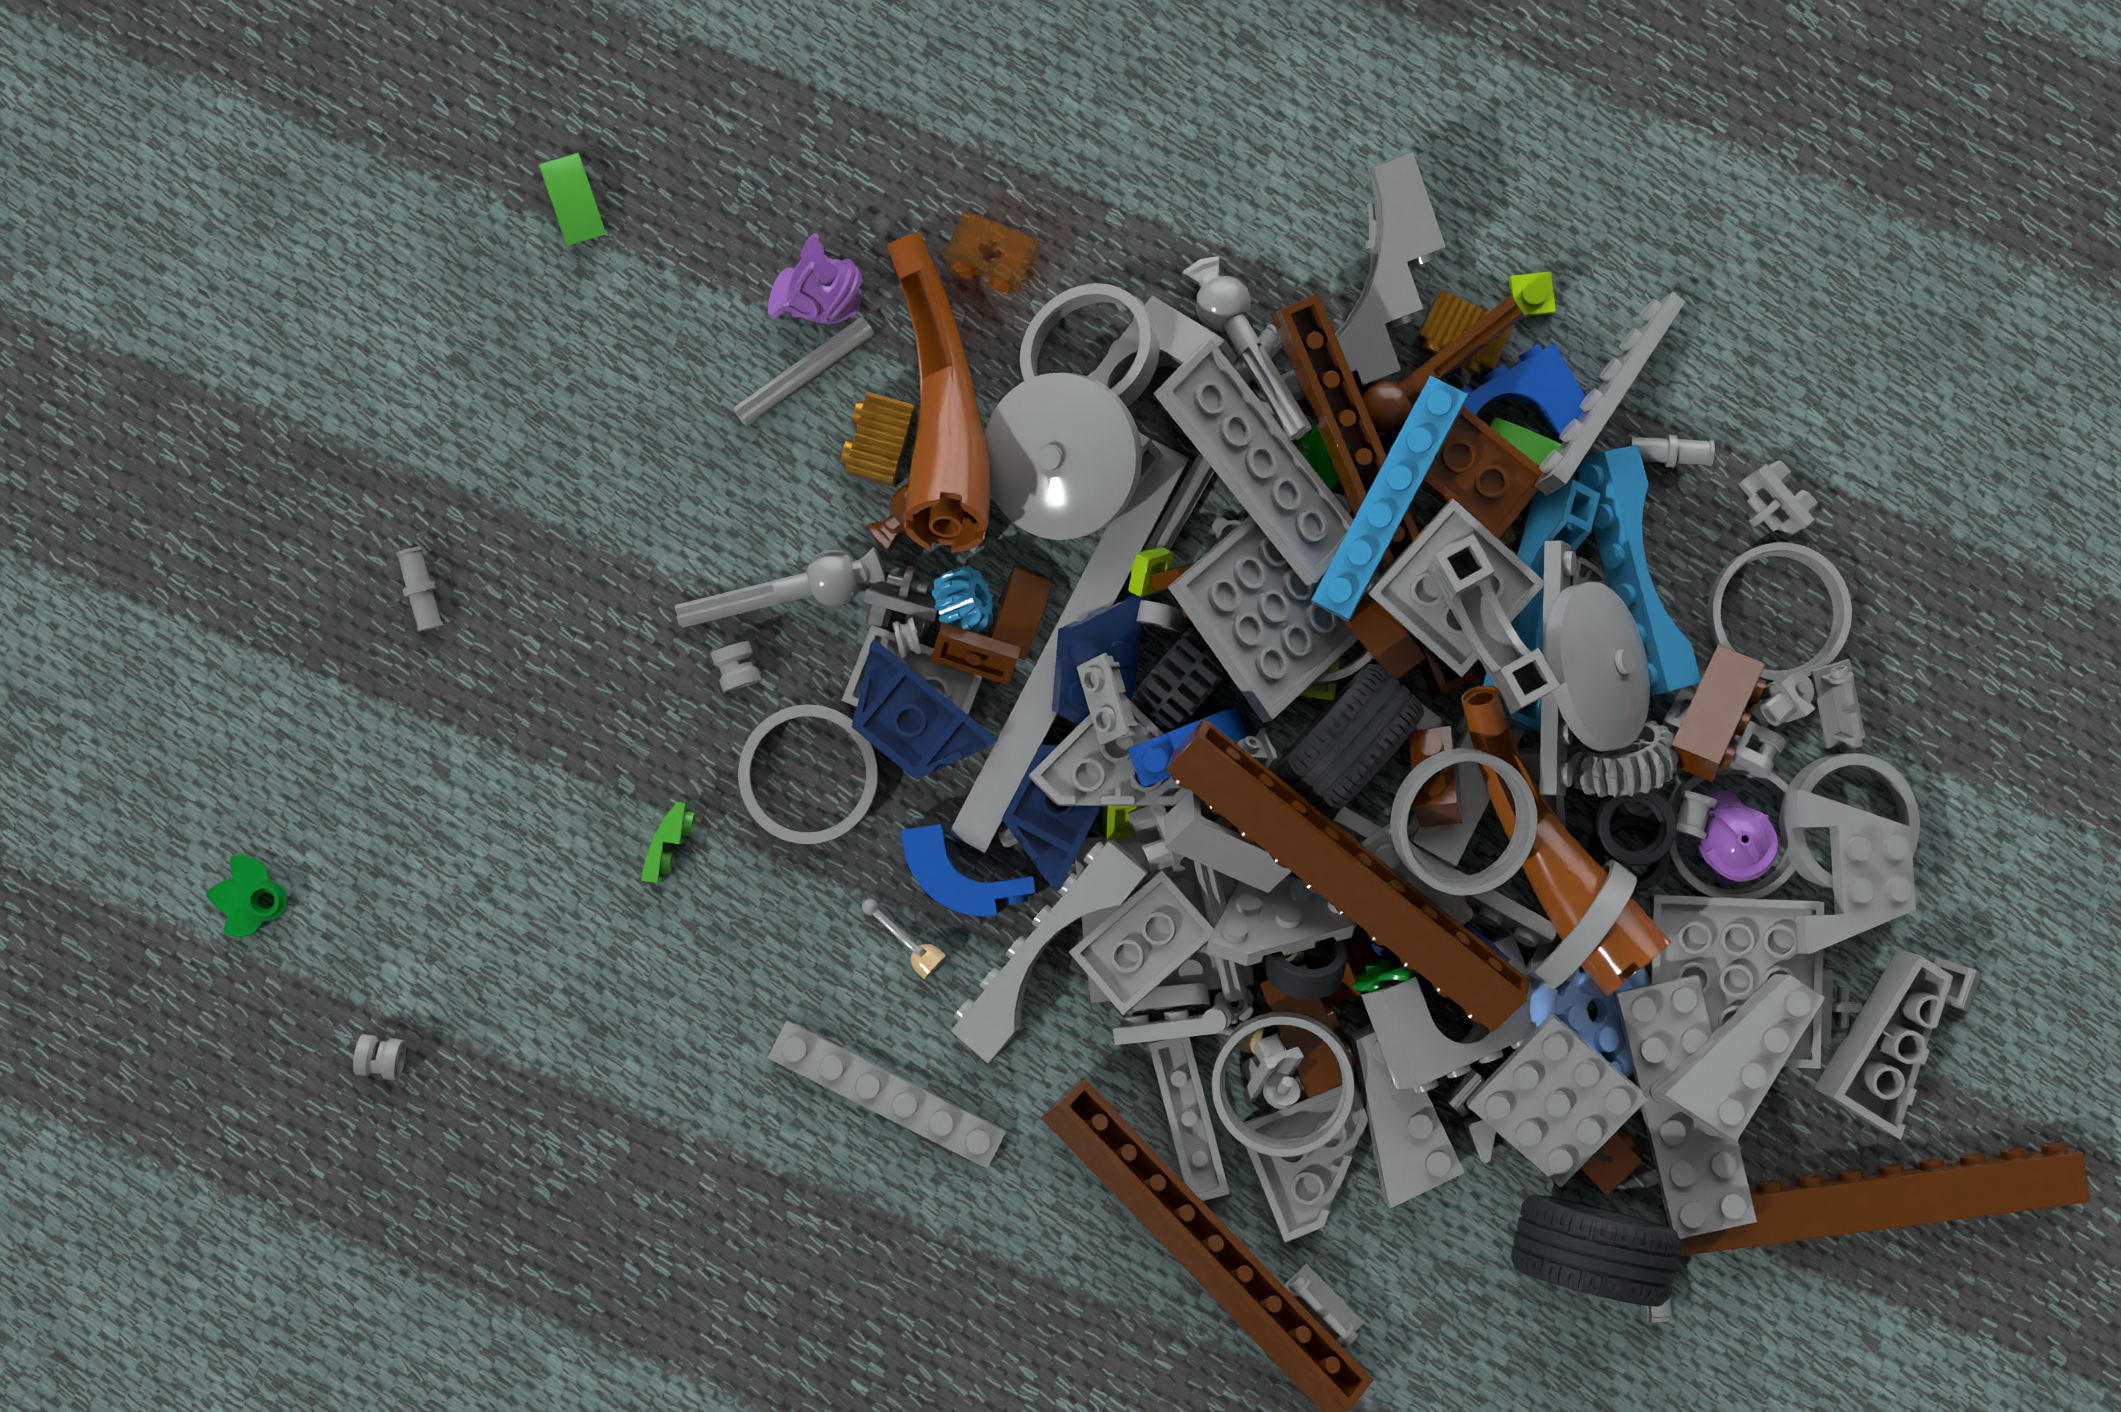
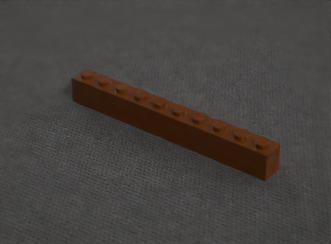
(1348, 437)
(1348, 875)
(1904, 1197)
(1207, 1249)

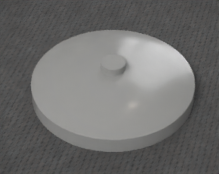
(1062, 456)
(1598, 665)

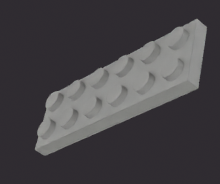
(1256, 460)
(1695, 1168)

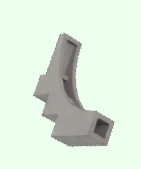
(1404, 233)

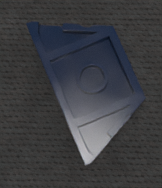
(1103, 631)
(912, 718)
(1044, 830)

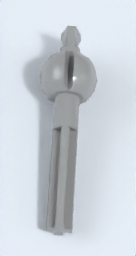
(1223, 307)
(830, 578)

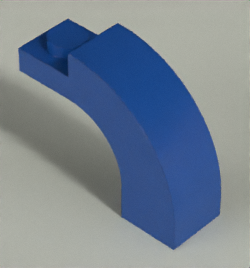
(1154, 755)
(936, 874)

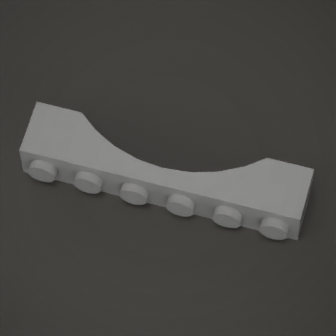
(997, 1012)

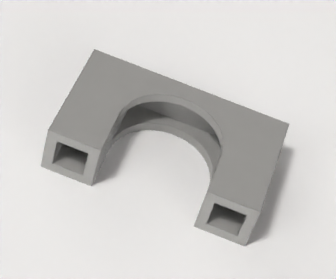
(1178, 340)
(1465, 582)
(1415, 1046)

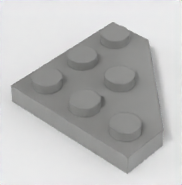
(1096, 775)
(1282, 920)
(1306, 1184)

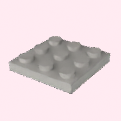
(1416, 601)
(1556, 1100)

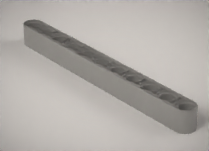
(1033, 710)

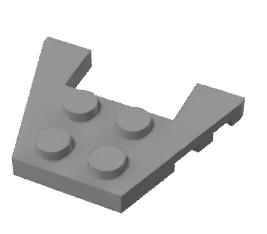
(1868, 870)

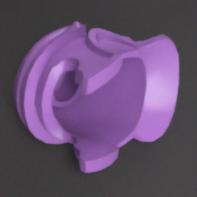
(817, 287)
(1723, 848)

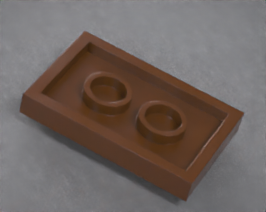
(1483, 473)

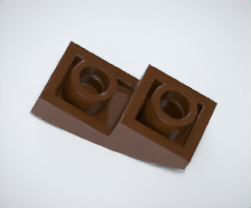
(1020, 610)
(1385, 639)

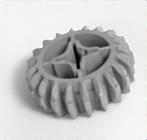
(1625, 770)

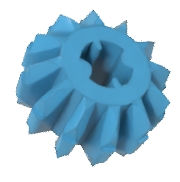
(964, 599)

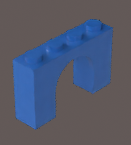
(1538, 381)

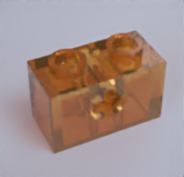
(980, 234)

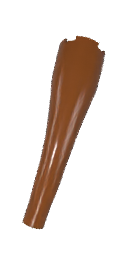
(950, 455)
(1557, 865)

